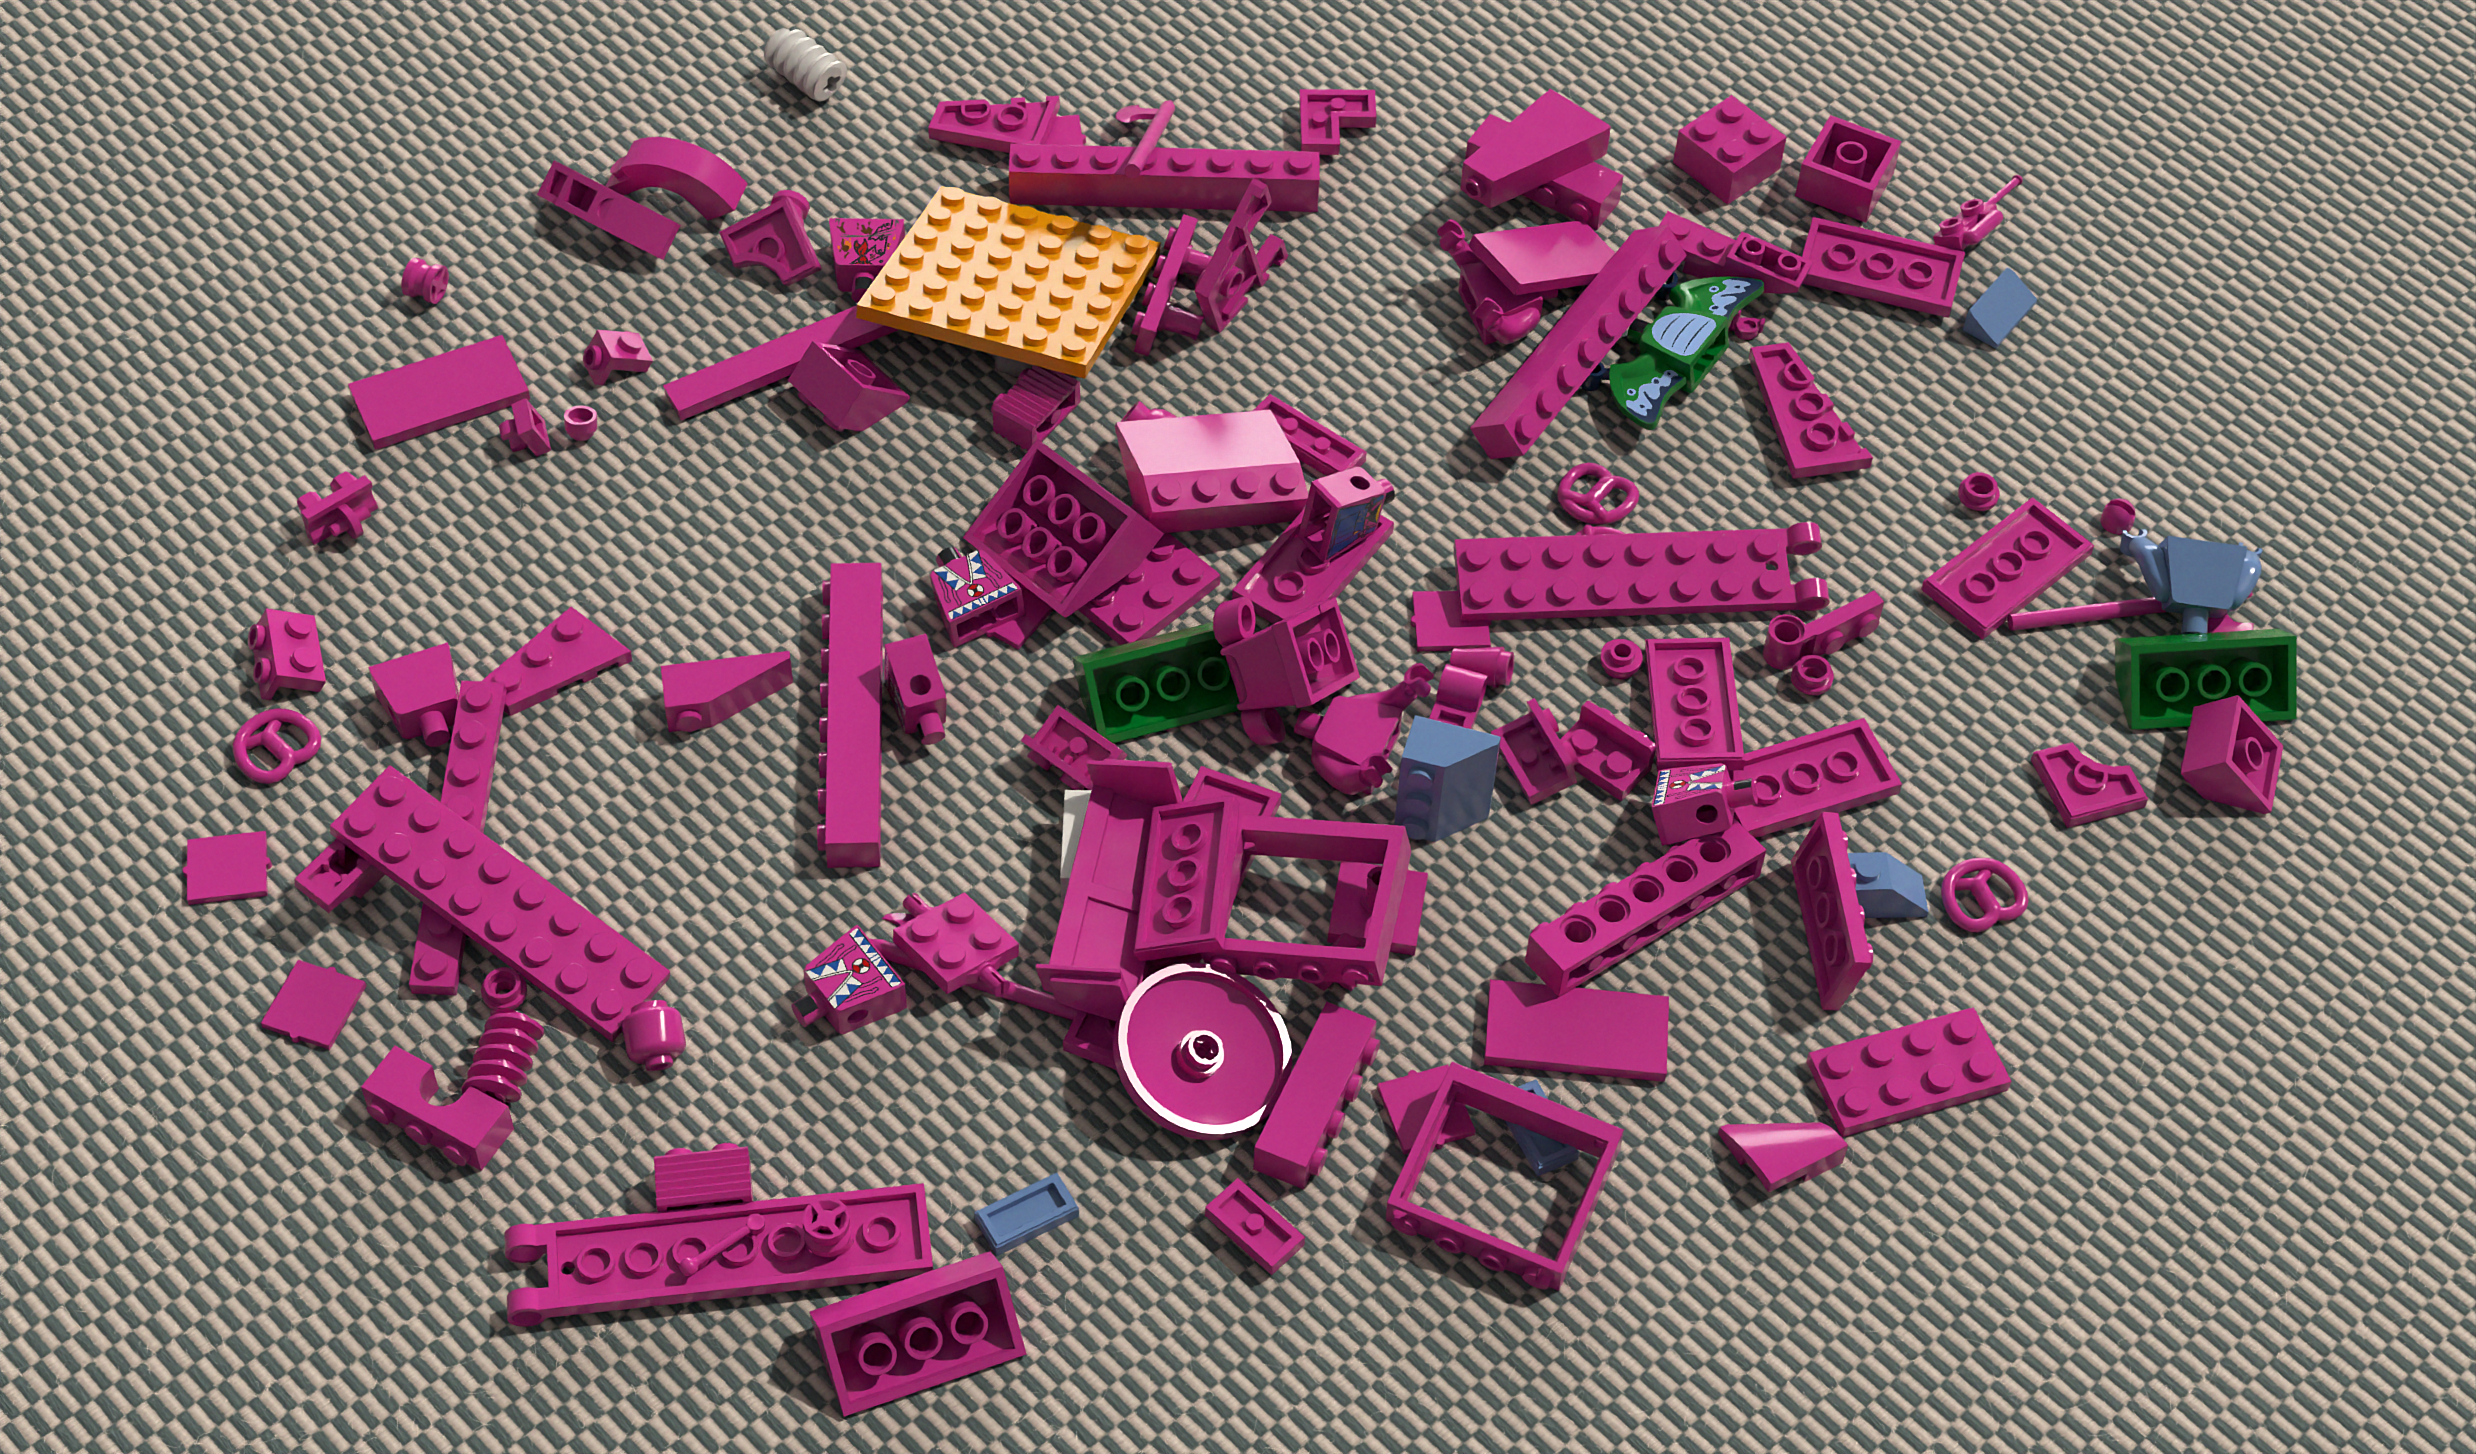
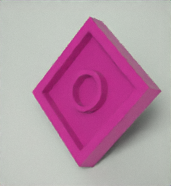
(1355, 903)

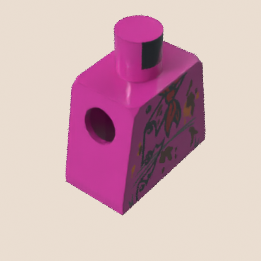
(862, 250)

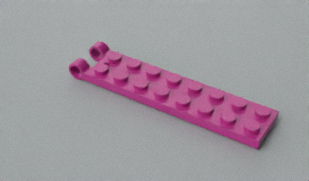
(1635, 574)
(638, 1256)

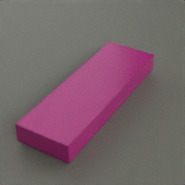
(1312, 441)

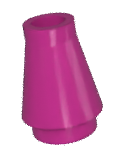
(1489, 661)

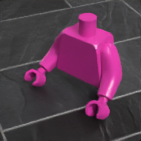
(1490, 303)
(1360, 733)

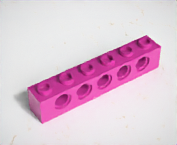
(1642, 907)

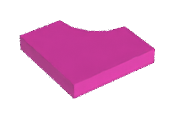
(773, 240)
(2084, 788)

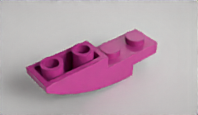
(608, 210)
(1748, 256)

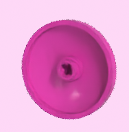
(1202, 1051)

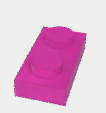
(1254, 1226)

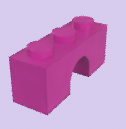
(464, 1130)

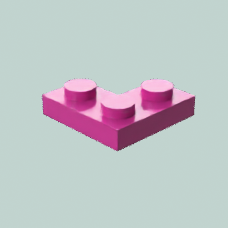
(1327, 110)

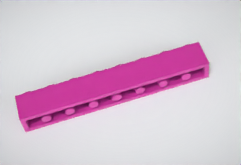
(1169, 179)
(1578, 342)
(854, 716)

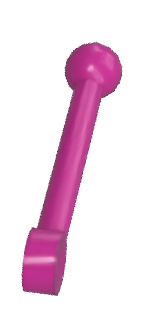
(754, 1224)

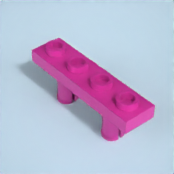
(1160, 313)

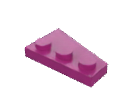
(994, 125)
(556, 657)

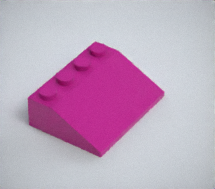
(1211, 471)
(1061, 531)

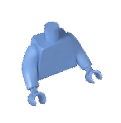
(2195, 575)

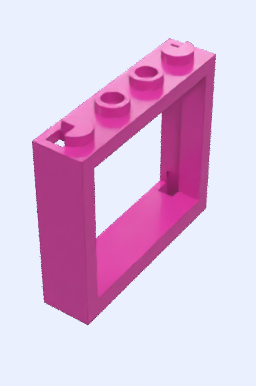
(1320, 841)
(1534, 1114)

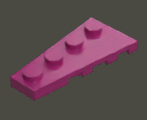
(1802, 417)

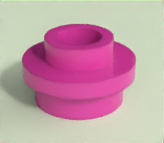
(1979, 492)
(1618, 666)
(1815, 667)
(502, 979)

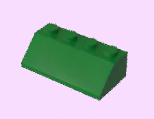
(2172, 674)
(1155, 683)

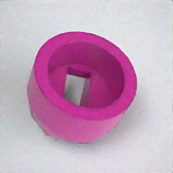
(580, 422)
(2118, 516)

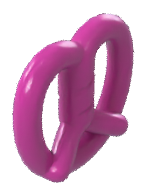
(1597, 515)
(274, 743)
(1982, 893)

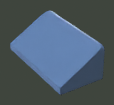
(1999, 309)

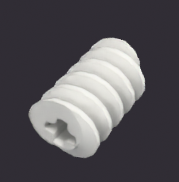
(805, 63)

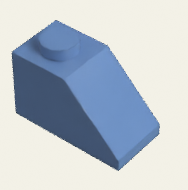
(1887, 886)

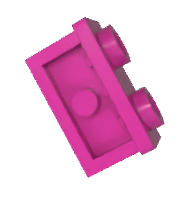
(286, 652)
(1067, 746)
(1536, 753)

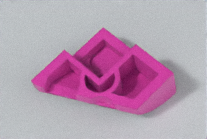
(1785, 1150)

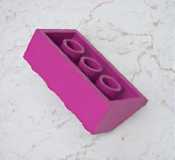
(918, 1333)

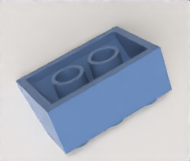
(1445, 779)

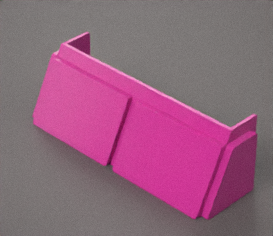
(1096, 933)

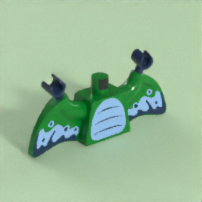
(1677, 345)

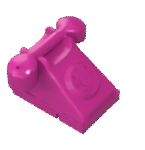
(1284, 663)

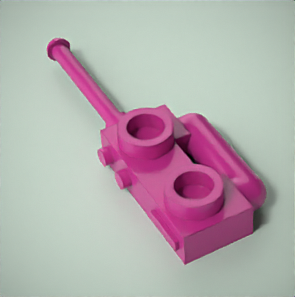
(1973, 221)

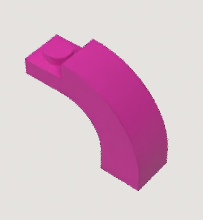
(680, 168)

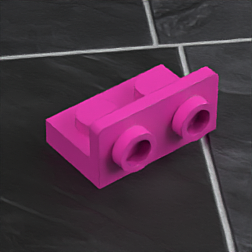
(1609, 751)

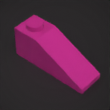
(714, 690)

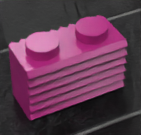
(1034, 405)
(703, 1178)

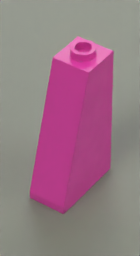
(1534, 149)

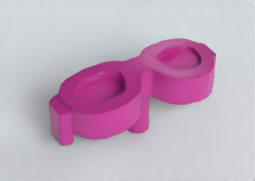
(1745, 327)

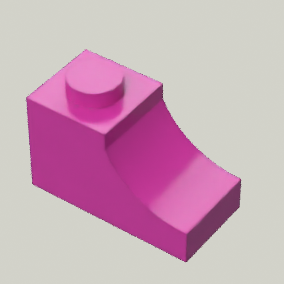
(337, 876)

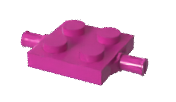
(956, 943)

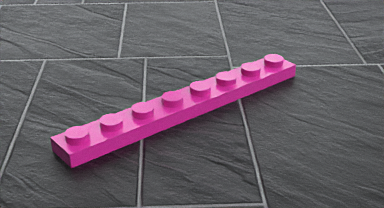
(467, 793)

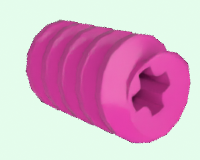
(504, 1055)

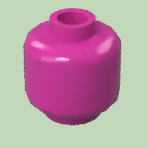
(654, 1035)

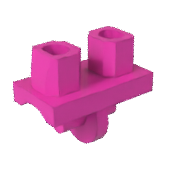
(340, 511)

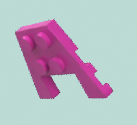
(1234, 263)

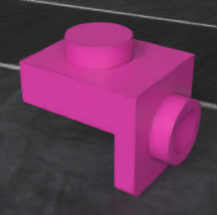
(615, 352)

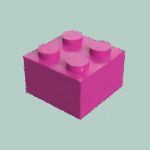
(1729, 149)
(1848, 168)

